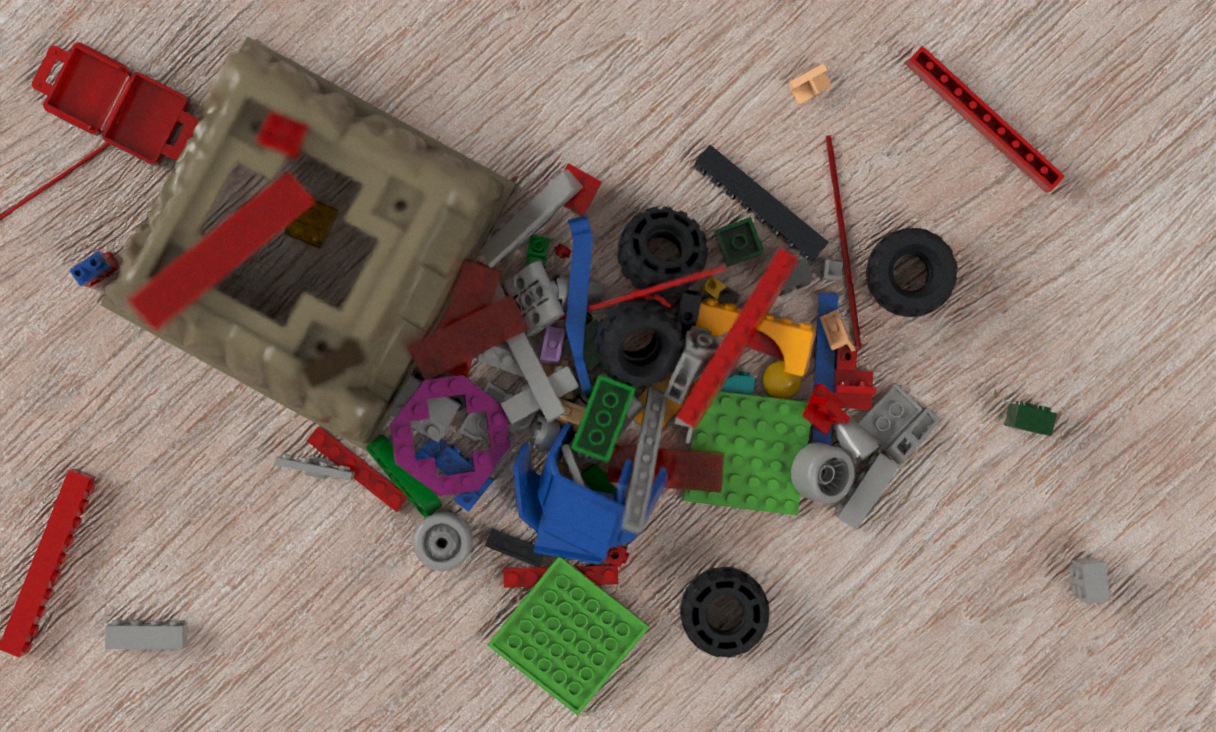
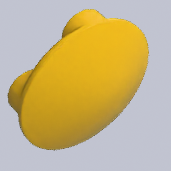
(780, 383)

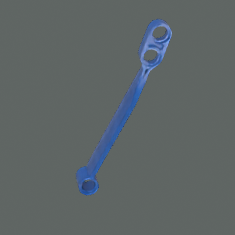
(578, 295)

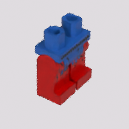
(94, 269)

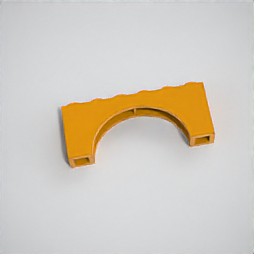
(793, 338)

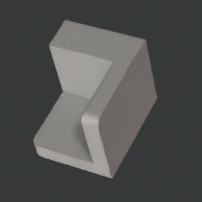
(831, 270)

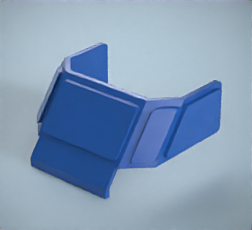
(531, 511)
(581, 514)

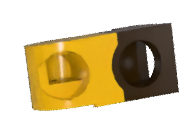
(720, 291)

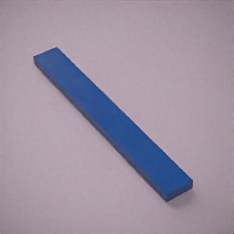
(824, 358)

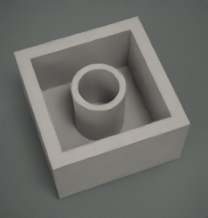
(1090, 580)

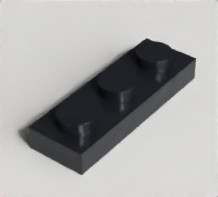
(513, 547)

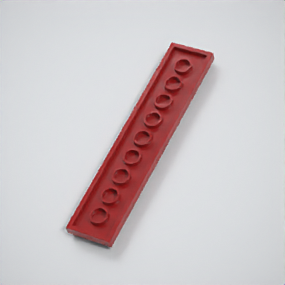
(220, 251)

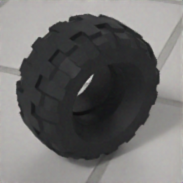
(648, 271)
(940, 272)
(649, 363)
(724, 582)

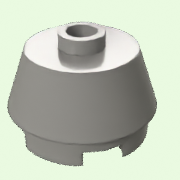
(543, 433)

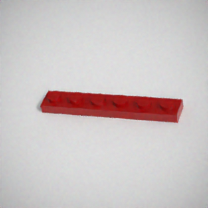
(364, 472)
(530, 575)

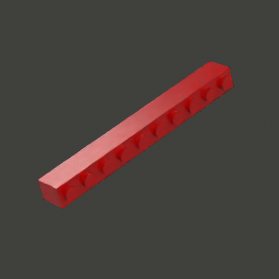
(985, 119)
(738, 338)
(47, 562)

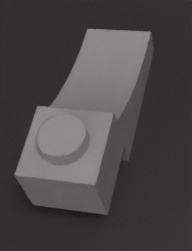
(683, 377)
(912, 436)

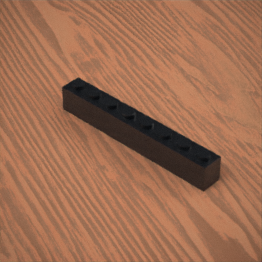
(761, 203)

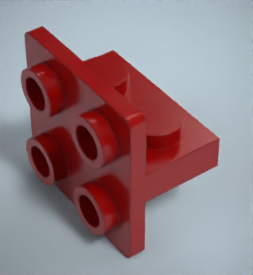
(282, 134)
(854, 388)
(824, 409)

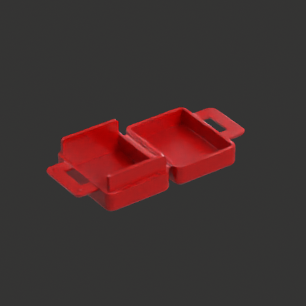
(102, 96)

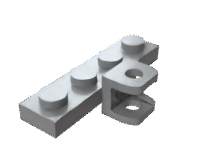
(315, 467)

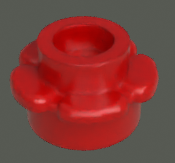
(562, 251)

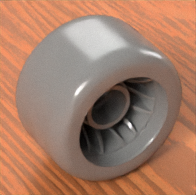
(822, 472)
(454, 530)

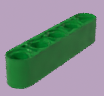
(417, 493)

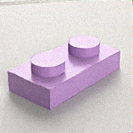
(552, 345)

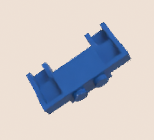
(452, 462)

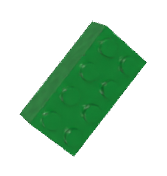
(603, 418)

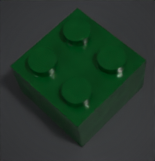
(738, 242)
(1035, 420)

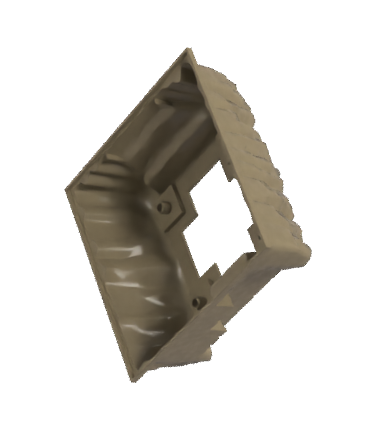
(401, 288)

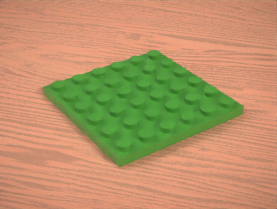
(759, 449)
(568, 635)

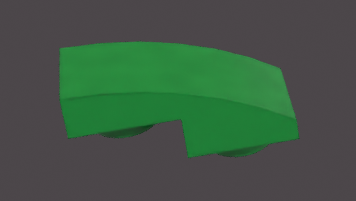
(537, 250)
(597, 480)

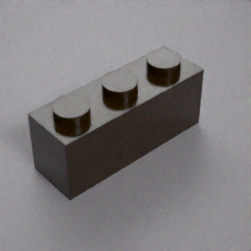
(333, 362)

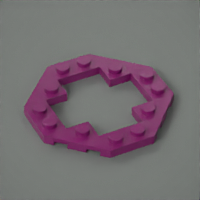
(483, 460)

